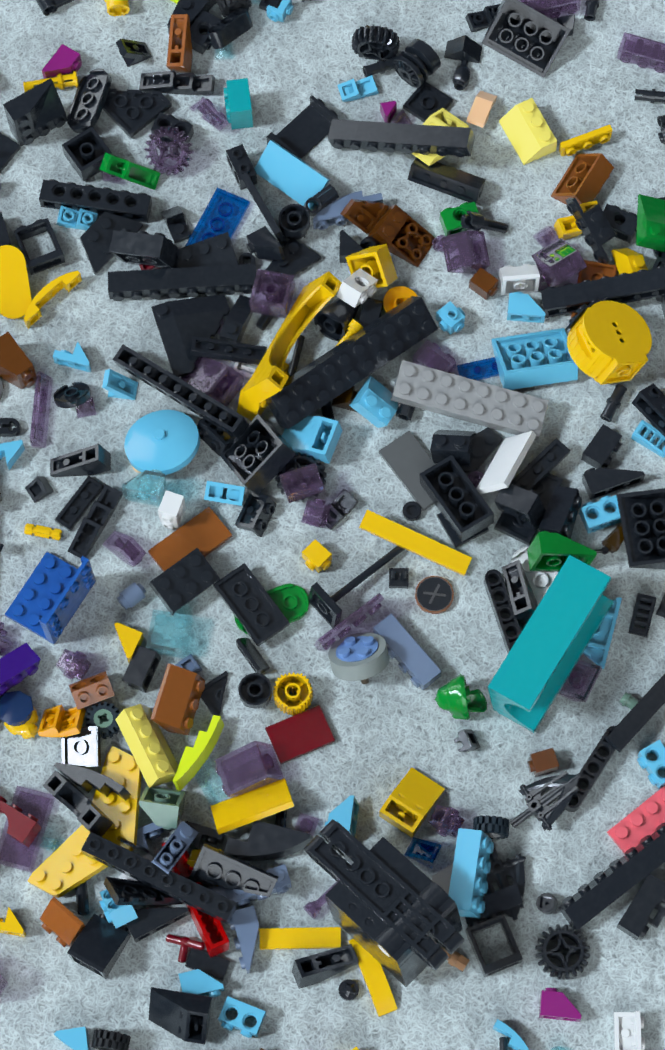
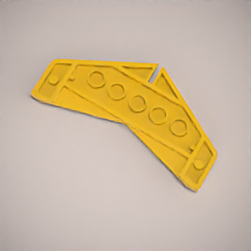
(68, 865)

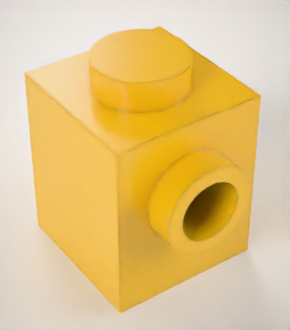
(317, 557)

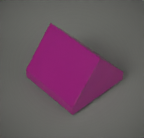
(388, 110)

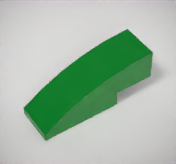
(129, 171)

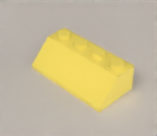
(147, 745)

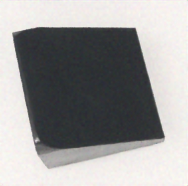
(567, 21)
(39, 488)

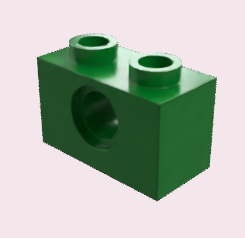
(448, 217)

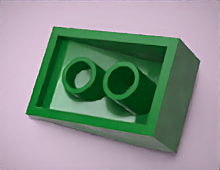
(651, 223)
(551, 551)

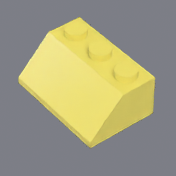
(528, 131)

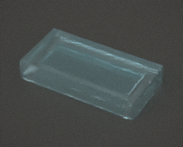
(209, 783)

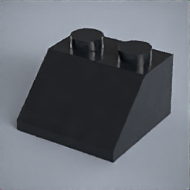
(454, 443)

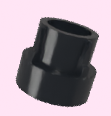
(291, 213)
(255, 680)

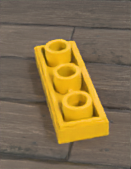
(585, 141)

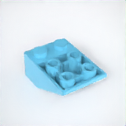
(314, 437)

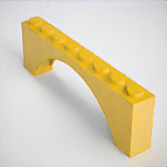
(269, 374)

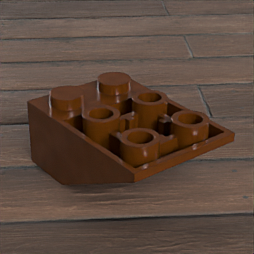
(402, 235)

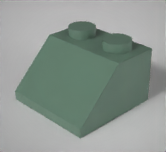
(163, 806)

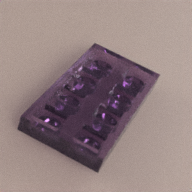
(344, 626)

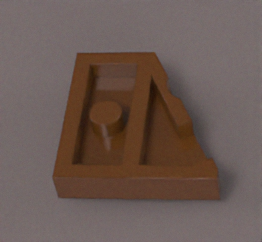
(364, 213)

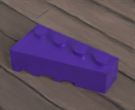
(17, 666)

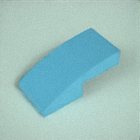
(356, 90)
(516, 1041)

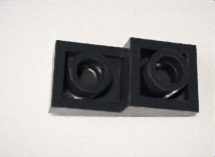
(481, 19)

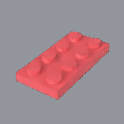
(640, 822)

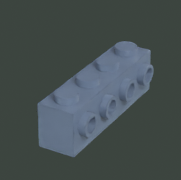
(243, 898)

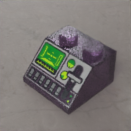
(558, 262)

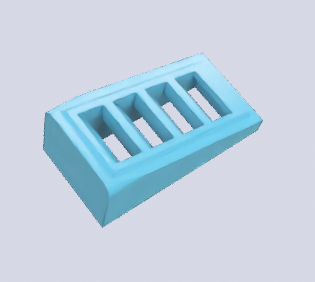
(648, 444)

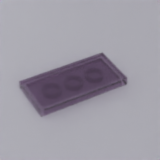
(13, 852)

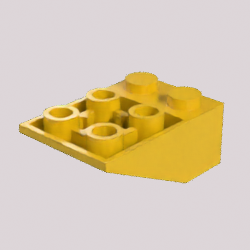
(411, 802)

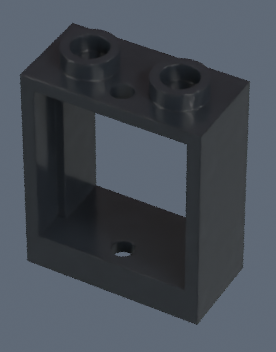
(45, 261)
(503, 963)

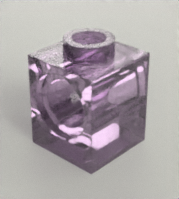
(316, 513)

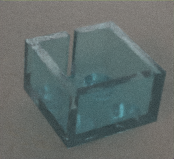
(169, 634)

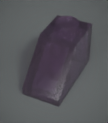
(125, 548)

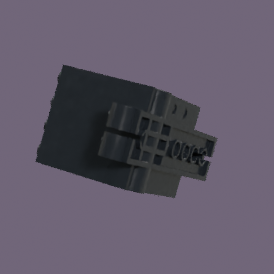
(387, 903)

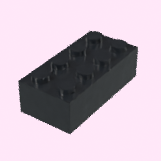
(456, 498)

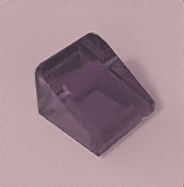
(546, 236)

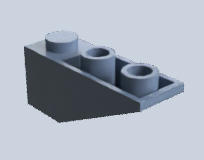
(175, 847)
(247, 929)

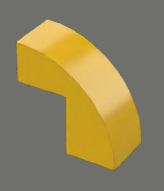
(566, 226)

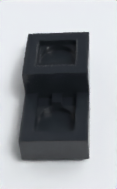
(340, 508)

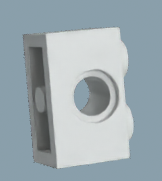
(357, 288)

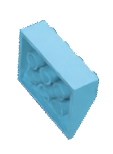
(534, 359)

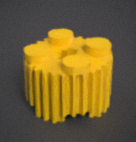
(292, 704)

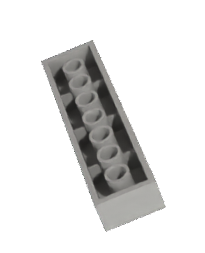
(468, 399)

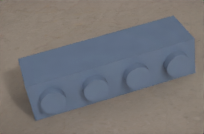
(407, 652)

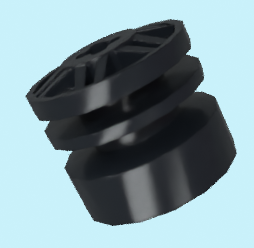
(416, 63)

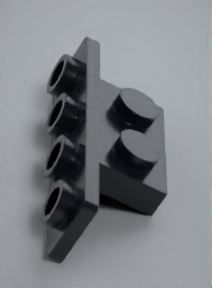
(594, 227)

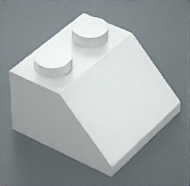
(519, 279)

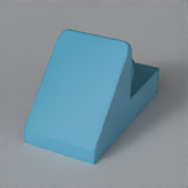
(76, 360)
(119, 385)
(11, 451)

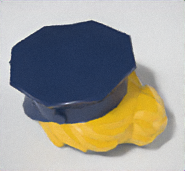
(19, 714)

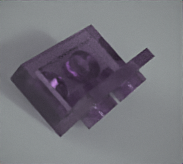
(301, 483)

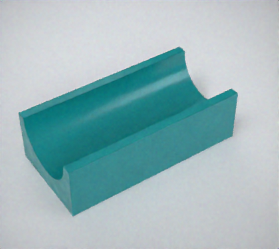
(550, 644)

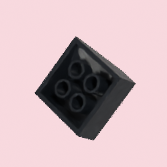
(35, 113)
(258, 454)

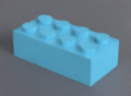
(470, 872)

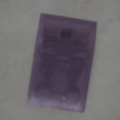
(215, 380)

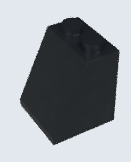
(99, 945)

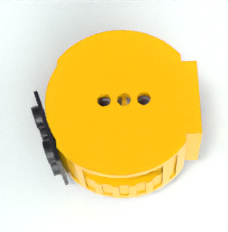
(608, 341)

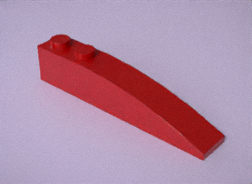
(209, 928)

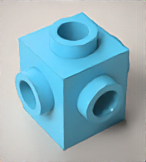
(450, 318)

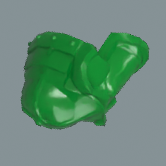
(459, 699)

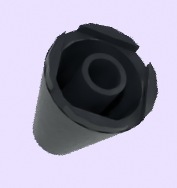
(335, 319)

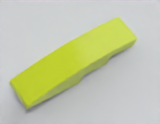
(195, 757)

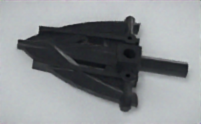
(563, 787)
(500, 871)

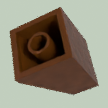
(14, 364)

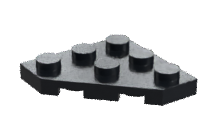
(134, 109)

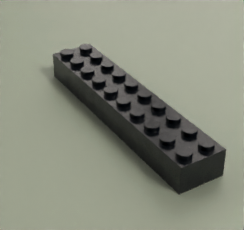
(351, 361)

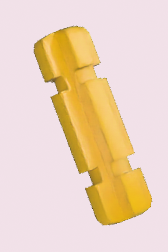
(42, 531)

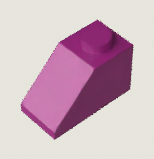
(63, 62)
(557, 1006)

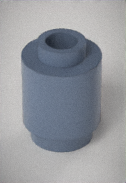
(131, 595)

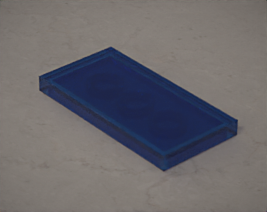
(220, 216)

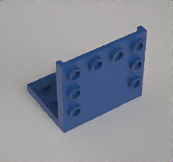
(51, 596)

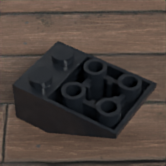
(181, 1014)

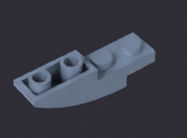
(331, 214)

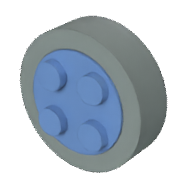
(359, 657)

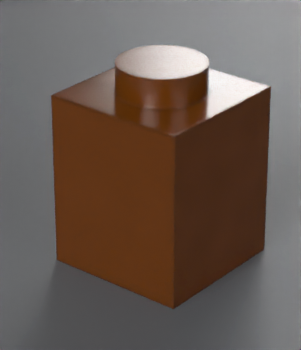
(484, 284)
(543, 762)

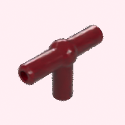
(185, 942)

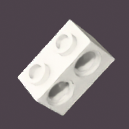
(172, 510)

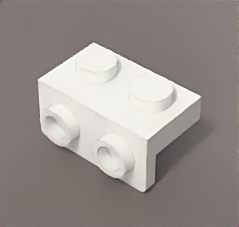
(628, 1031)

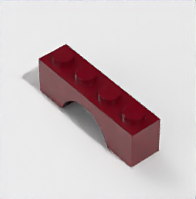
(20, 827)

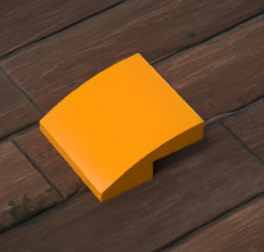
(61, 722)

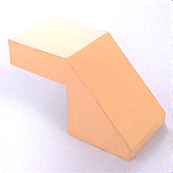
(481, 108)

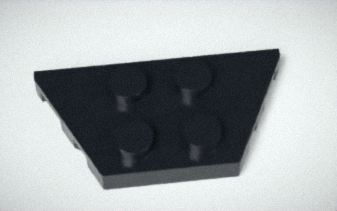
(98, 238)

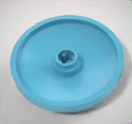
(162, 441)

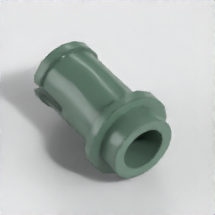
(628, 700)

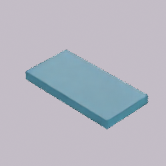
(290, 174)

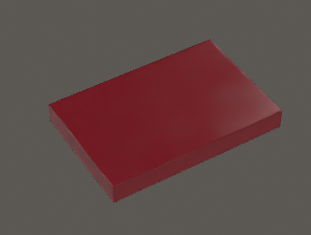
(300, 734)

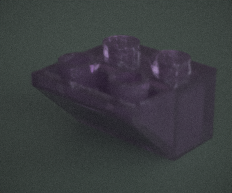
(465, 252)

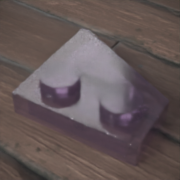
(210, 114)

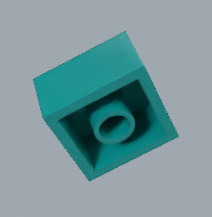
(238, 103)

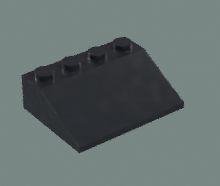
(525, 36)
(643, 527)

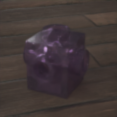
(73, 664)
(446, 821)

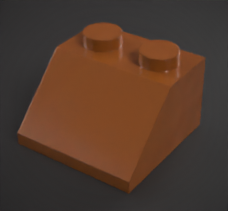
(61, 922)

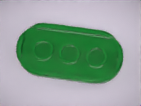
(289, 601)

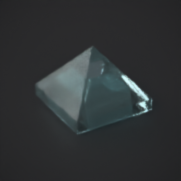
(224, 53)

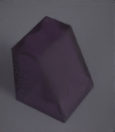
(248, 768)

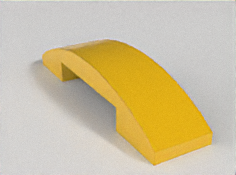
(65, 281)
(375, 980)

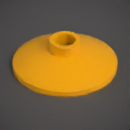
(396, 296)

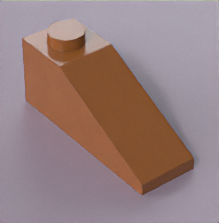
(179, 46)

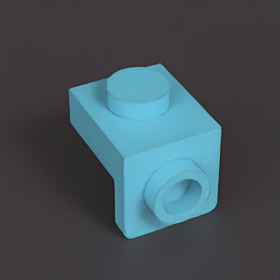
(284, 9)

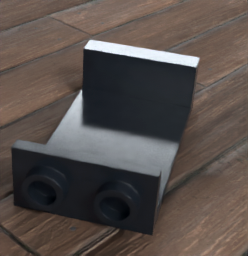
(306, 129)

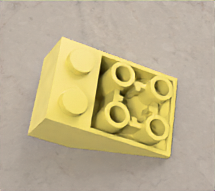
(439, 118)

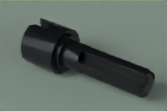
(476, 221)

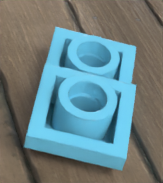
(75, 219)

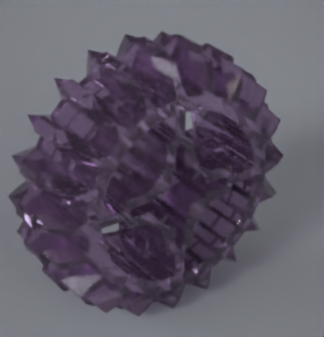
(156, 142)

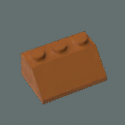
(583, 178)
(178, 700)

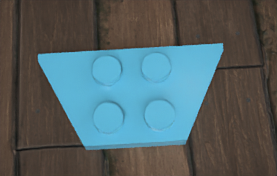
(599, 645)

